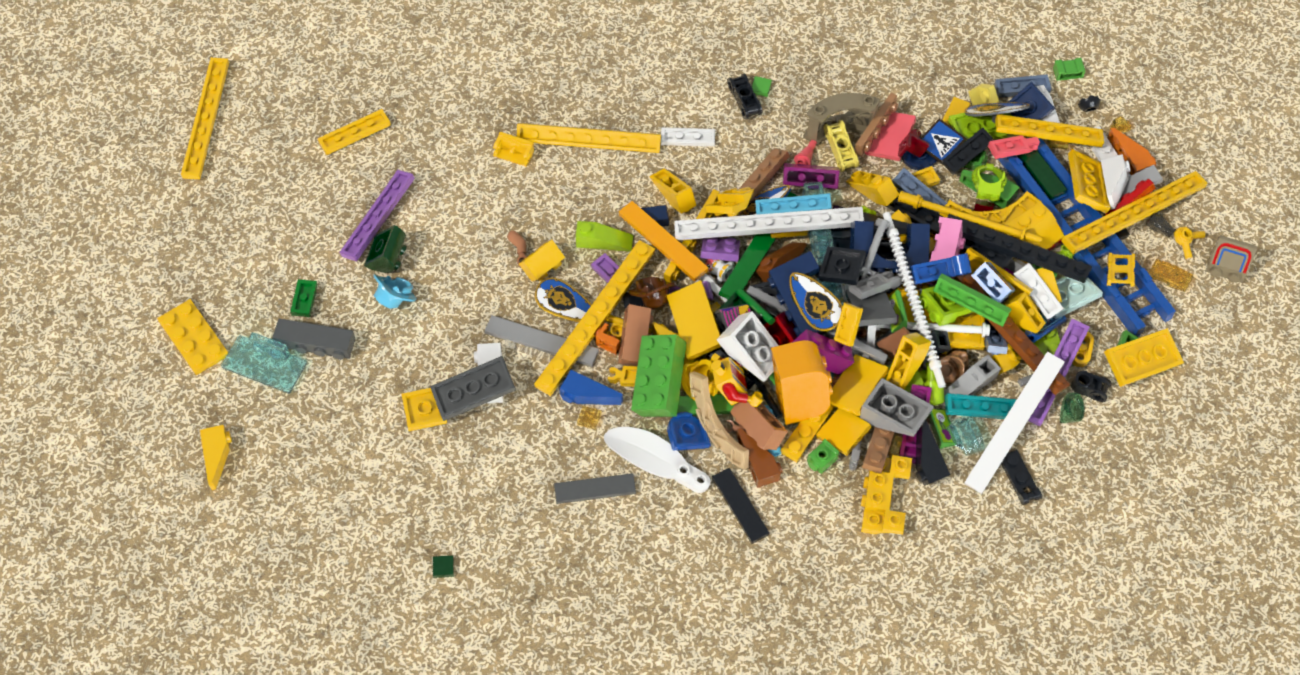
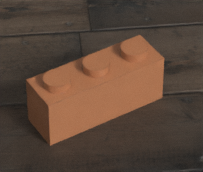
(635, 325)
(760, 425)

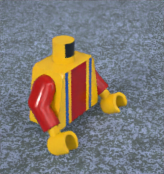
(731, 382)

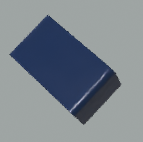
(659, 214)

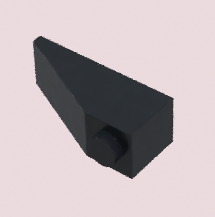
(929, 460)

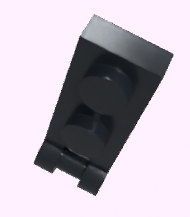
(1020, 477)

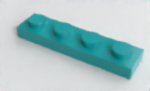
(978, 406)

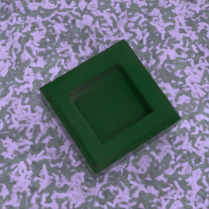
(443, 566)

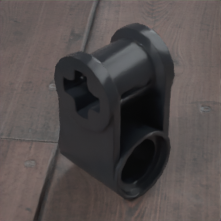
(1092, 386)

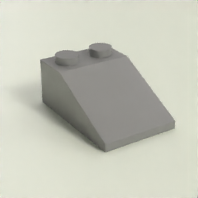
(895, 409)

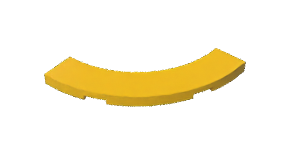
(1003, 215)

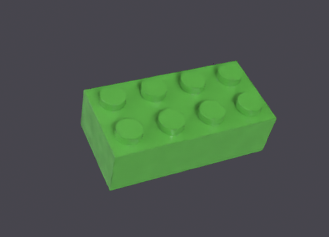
(659, 376)

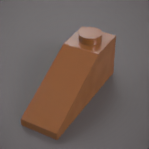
(779, 257)
(761, 462)

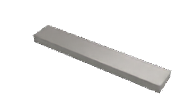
(535, 338)

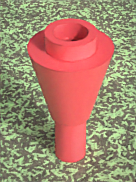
(805, 156)

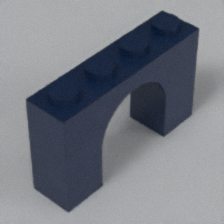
(916, 245)
(780, 280)

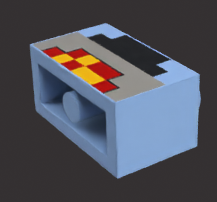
(993, 282)

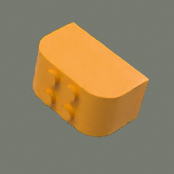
(801, 381)

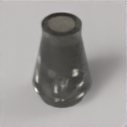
(1160, 224)

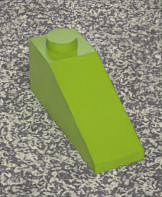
(599, 236)

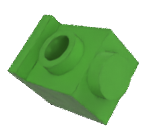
(819, 463)

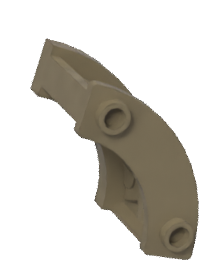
(861, 107)

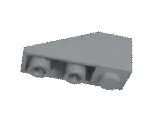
(975, 377)

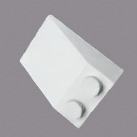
(749, 345)

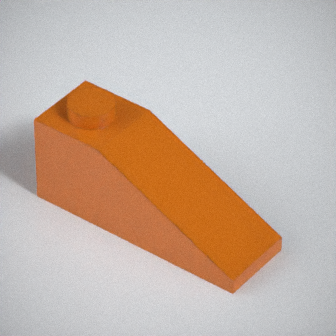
(1137, 155)

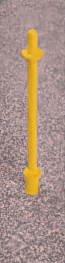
(918, 201)

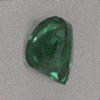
(1072, 408)

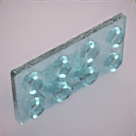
(264, 362)

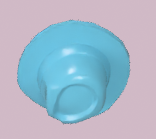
(393, 291)

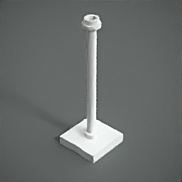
(984, 329)

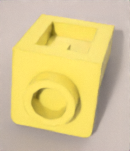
(983, 94)

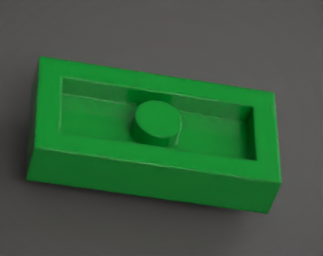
(304, 298)

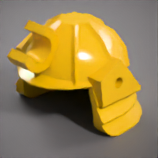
(704, 368)

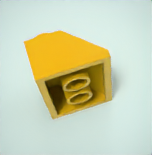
(1039, 222)

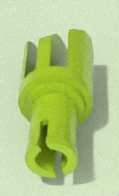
(937, 394)

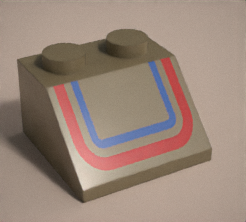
(1230, 259)

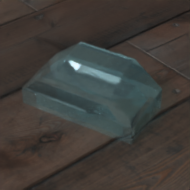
(966, 435)

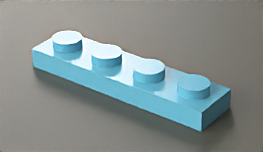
(793, 204)

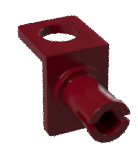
(913, 144)

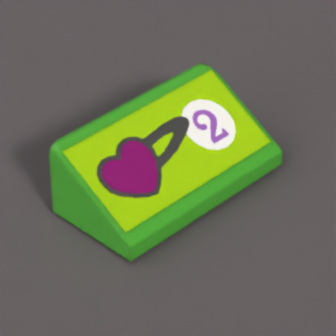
(898, 306)
(939, 422)

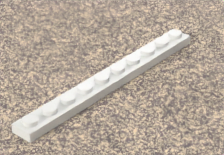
(767, 223)

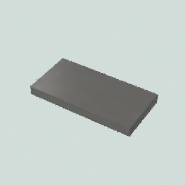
(472, 388)

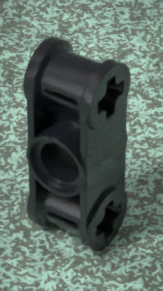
(744, 96)

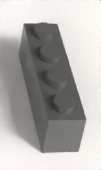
(315, 338)

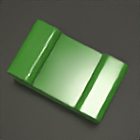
(1069, 69)

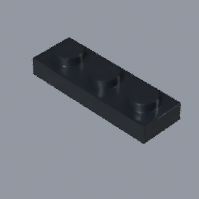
(967, 151)

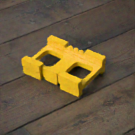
(1113, 268)

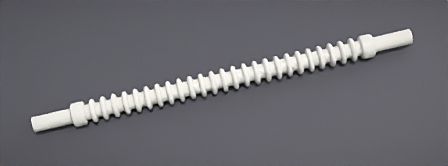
(892, 233)

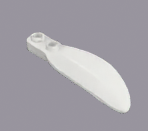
(654, 456)

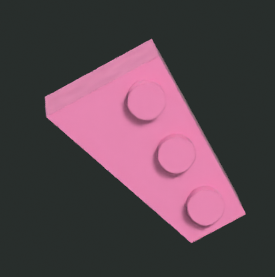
(948, 240)

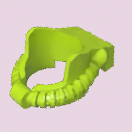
(989, 190)

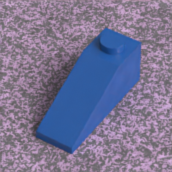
(584, 390)

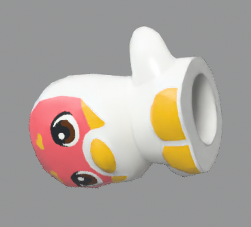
(720, 269)

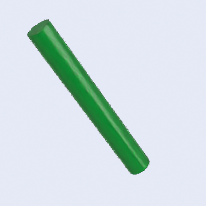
(755, 306)

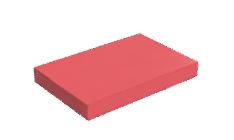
(891, 136)

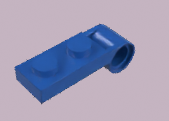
(951, 267)

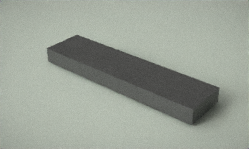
(594, 488)

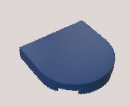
(687, 433)

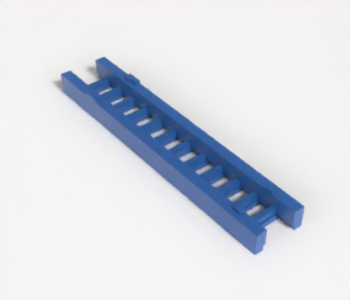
(1113, 244)

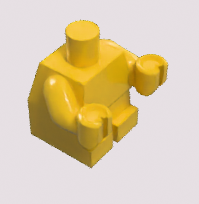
(1007, 361)

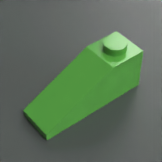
(1006, 197)

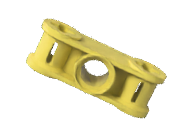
(844, 157)

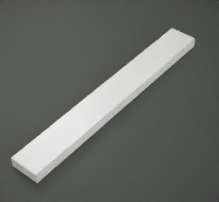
(1014, 422)

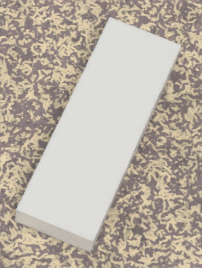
(688, 137)
(1041, 293)

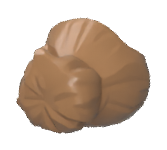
(954, 365)

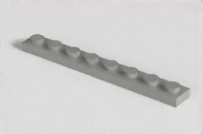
(773, 307)

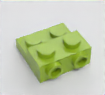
(941, 308)

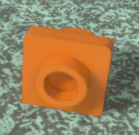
(606, 341)

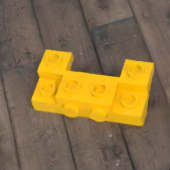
(876, 502)

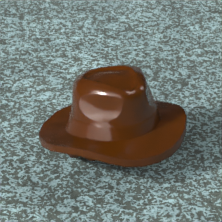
(652, 291)

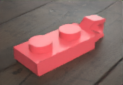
(1013, 146)

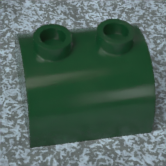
(386, 250)

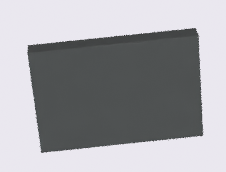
(876, 309)

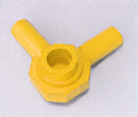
(1184, 237)

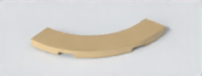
(710, 422)

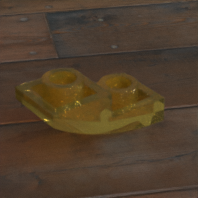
(1171, 274)

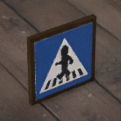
(942, 140)

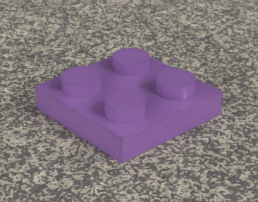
(720, 249)

